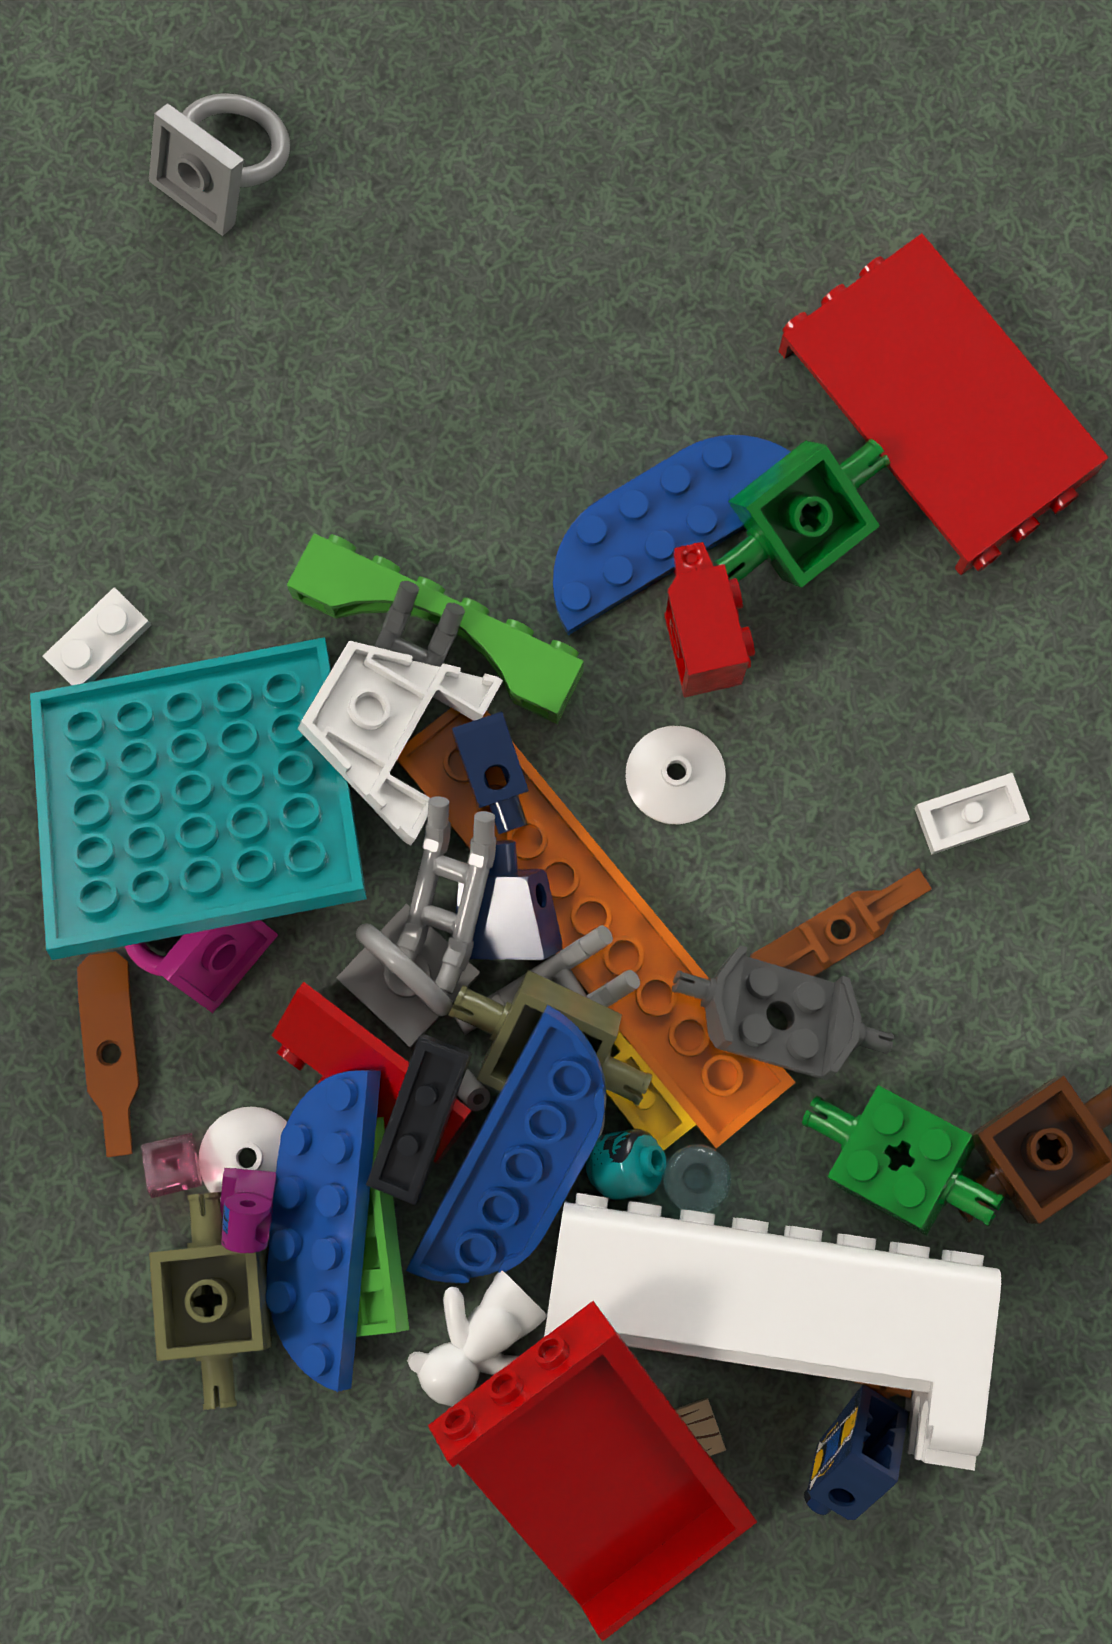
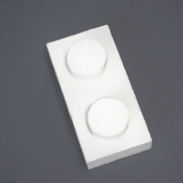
(97, 639)
(972, 813)

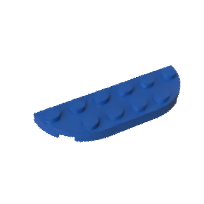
(632, 532)
(520, 1159)
(323, 1224)

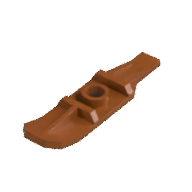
(812, 946)
(107, 1020)

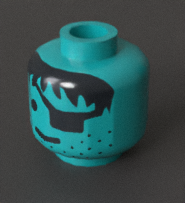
(626, 1164)

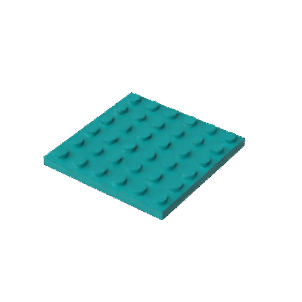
(188, 801)

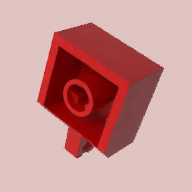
(705, 624)

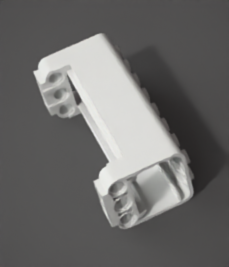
(793, 1307)

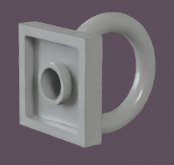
(202, 170)
(409, 998)

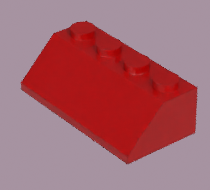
(334, 1043)

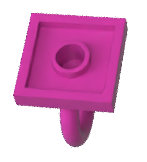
(208, 961)

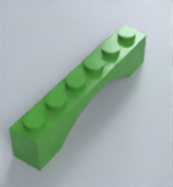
(348, 584)

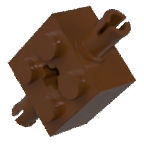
(1078, 1157)

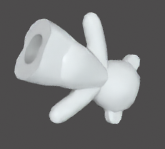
(477, 1341)

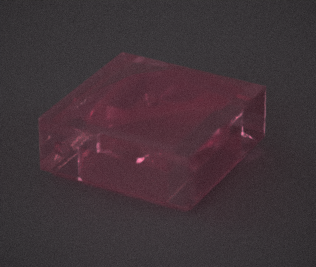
(171, 1165)

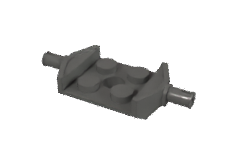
(819, 1014)

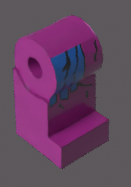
(246, 1209)

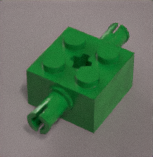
(833, 515)
(912, 1193)

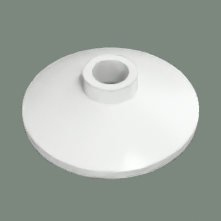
(671, 799)
(232, 1133)

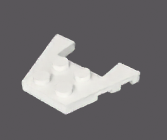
(369, 715)

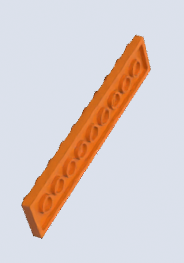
(589, 891)

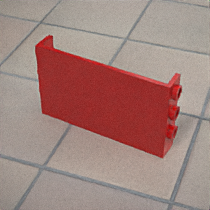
(946, 401)
(594, 1470)

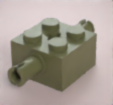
(515, 1022)
(190, 1329)

